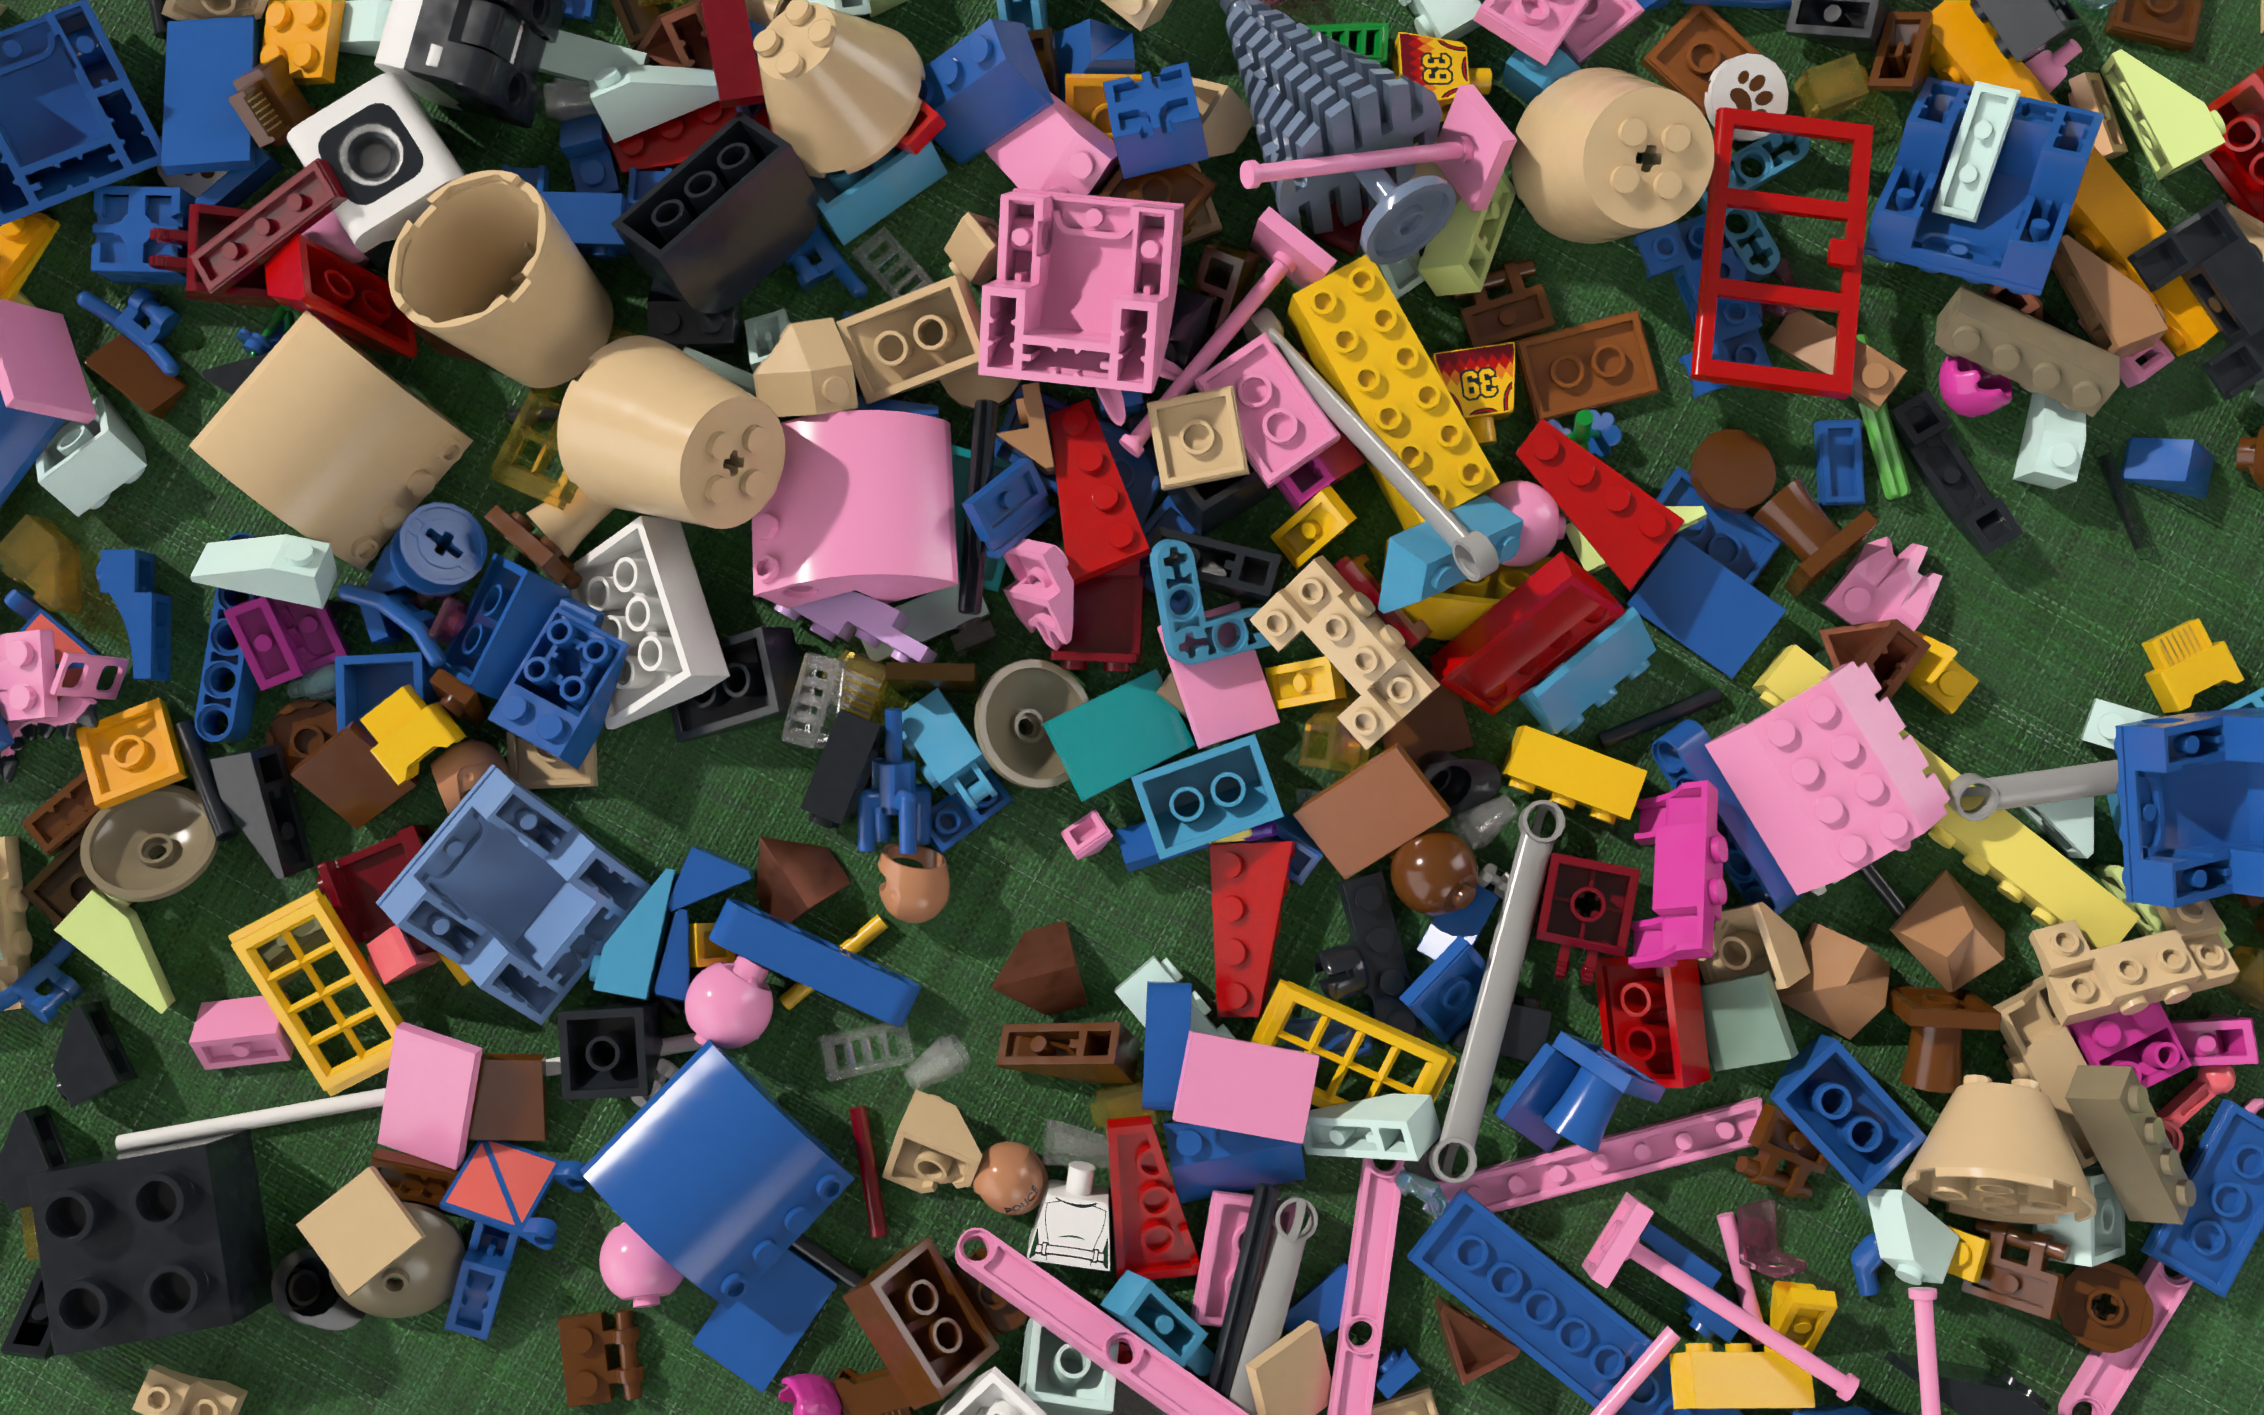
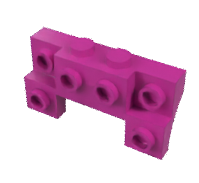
(1686, 875)

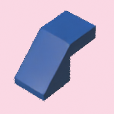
(383, 580)

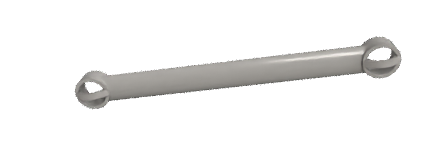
(1471, 550)
(2033, 787)
(1496, 992)
(1273, 1294)

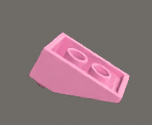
(1056, 153)

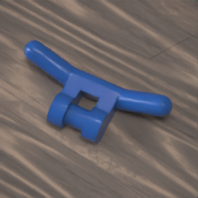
(832, 263)
(140, 304)
(401, 611)
(63, 986)

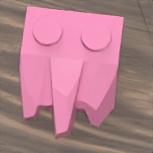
(1884, 586)
(1041, 590)
(27, 676)

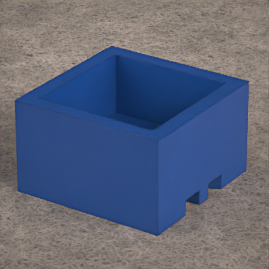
(1155, 121)
(124, 228)
(371, 679)

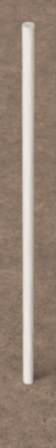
(313, 1109)

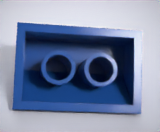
(985, 88)
(501, 625)
(1845, 1113)
(1227, 1160)

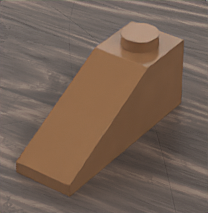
(2109, 304)
(1813, 346)

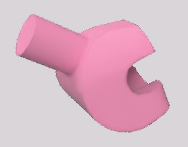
(2050, 67)

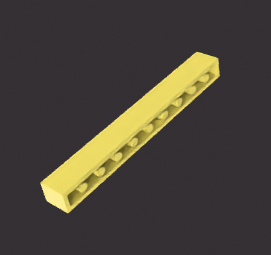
(1994, 846)

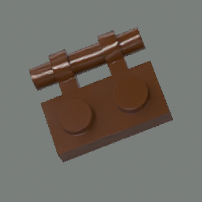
(1507, 316)
(534, 547)
(1781, 1139)
(2017, 1283)
(588, 1360)

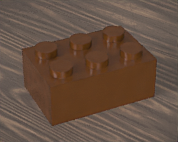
(921, 1323)

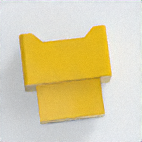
(2187, 664)
(408, 732)

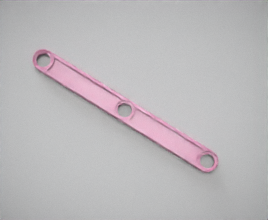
(1366, 1288)
(1089, 1329)
(2107, 1375)

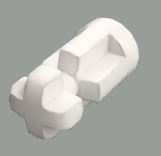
(1488, 875)
(665, 1070)

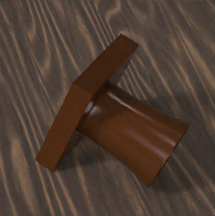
(1810, 534)
(1936, 1032)

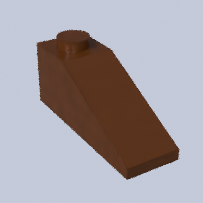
(1071, 1051)

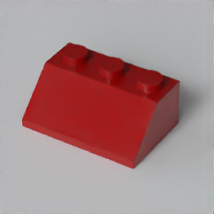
(2240, 160)
(339, 295)
(1654, 1019)

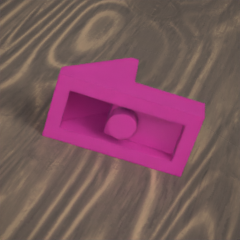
(2218, 1040)

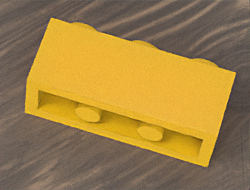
(1572, 775)
(1738, 1379)

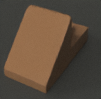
(1031, 441)

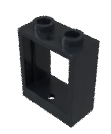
(843, 770)

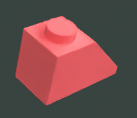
(399, 955)

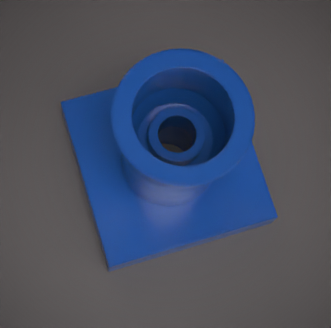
(1595, 1091)

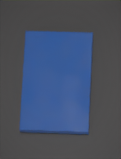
(1726, 536)
(1705, 606)
(768, 1320)

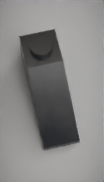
(1227, 567)
(262, 801)

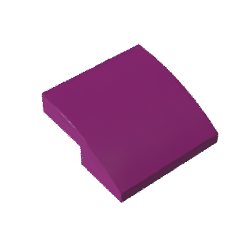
(284, 638)

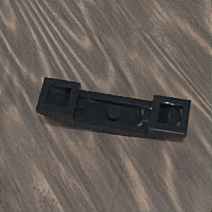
(1950, 476)

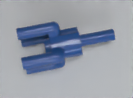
(894, 793)

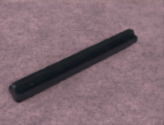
(979, 475)
(1243, 1288)

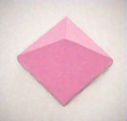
(1087, 835)

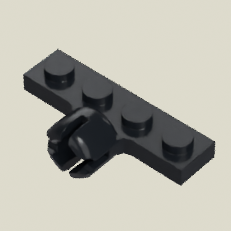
(1371, 958)

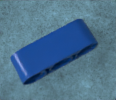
(1165, 1042)

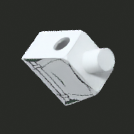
(1073, 1222)

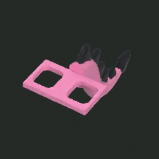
(73, 708)

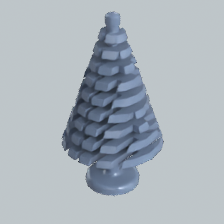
(1327, 101)

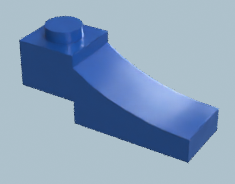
(130, 581)
(481, 1281)
(1704, 1319)

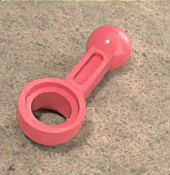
(2210, 1082)

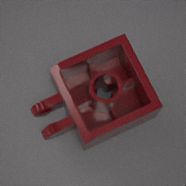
(203, 225)
(1603, 929)

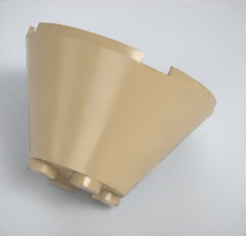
(837, 86)
(2001, 1157)

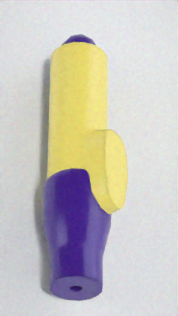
(1256, 833)

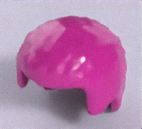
(1971, 389)
(811, 1395)

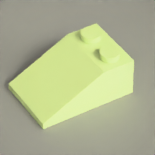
(2164, 118)

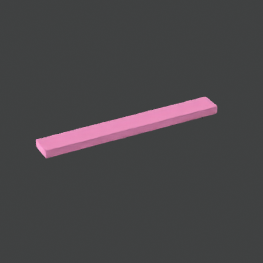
(1618, 1157)

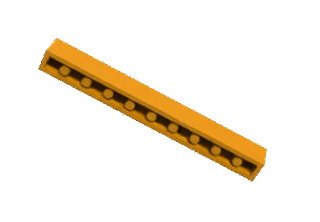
(2106, 211)

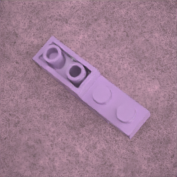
(873, 618)

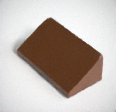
(137, 376)

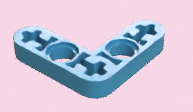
(1763, 244)
(1193, 620)

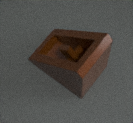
(1903, 52)

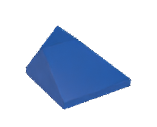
(1093, 49)

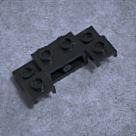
(2227, 282)

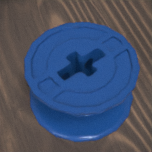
(451, 529)

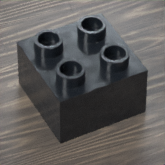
(151, 1242)

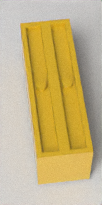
(1381, 370)

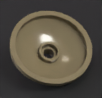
(1030, 694)
(126, 839)
(425, 1272)

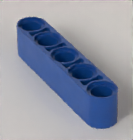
(218, 662)
(1749, 863)
(815, 962)

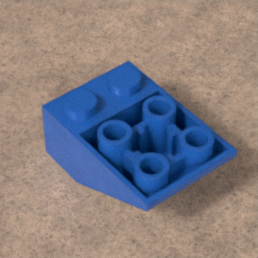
(563, 688)

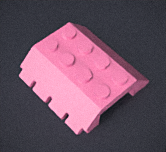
(1830, 779)

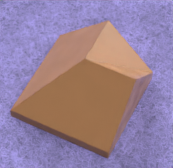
(1950, 933)
(1844, 983)

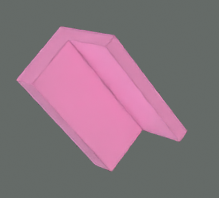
(239, 1034)

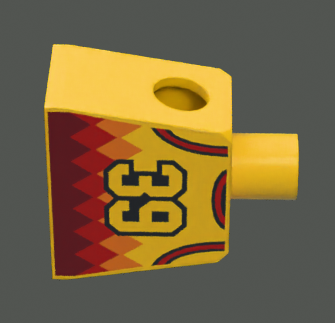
(1438, 66)
(1480, 385)

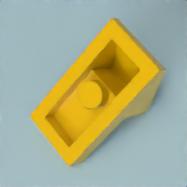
(1313, 527)
(1941, 677)
(1304, 683)
(1801, 1312)

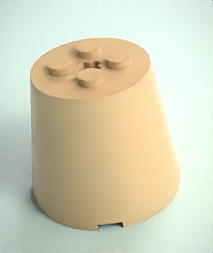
(1581, 148)
(501, 280)
(668, 437)

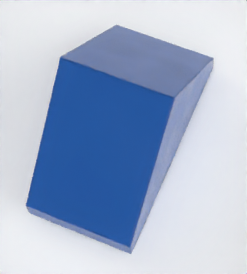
(2168, 465)
(706, 876)

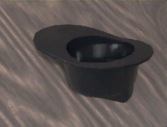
(1460, 781)
(306, 1293)

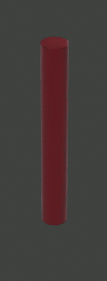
(868, 1171)

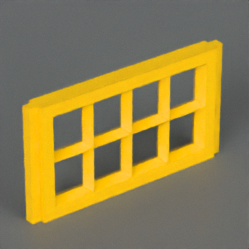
(280, 923)
(1280, 1008)

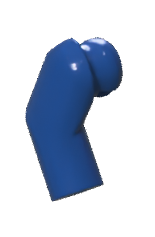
(1865, 1261)

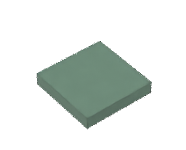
(1745, 1022)

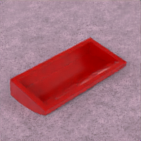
(1526, 635)

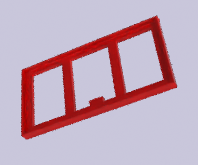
(1841, 253)

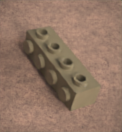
(2027, 351)
(2131, 1144)

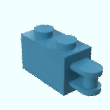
(947, 748)
(1159, 1322)

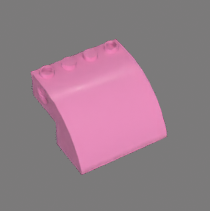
(1081, 290)
(859, 510)

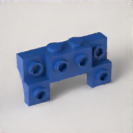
(590, 215)
(1736, 321)

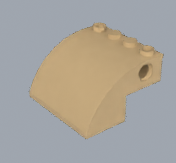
(331, 442)

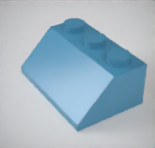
(865, 197)
(1423, 563)
(1590, 674)
(1207, 796)

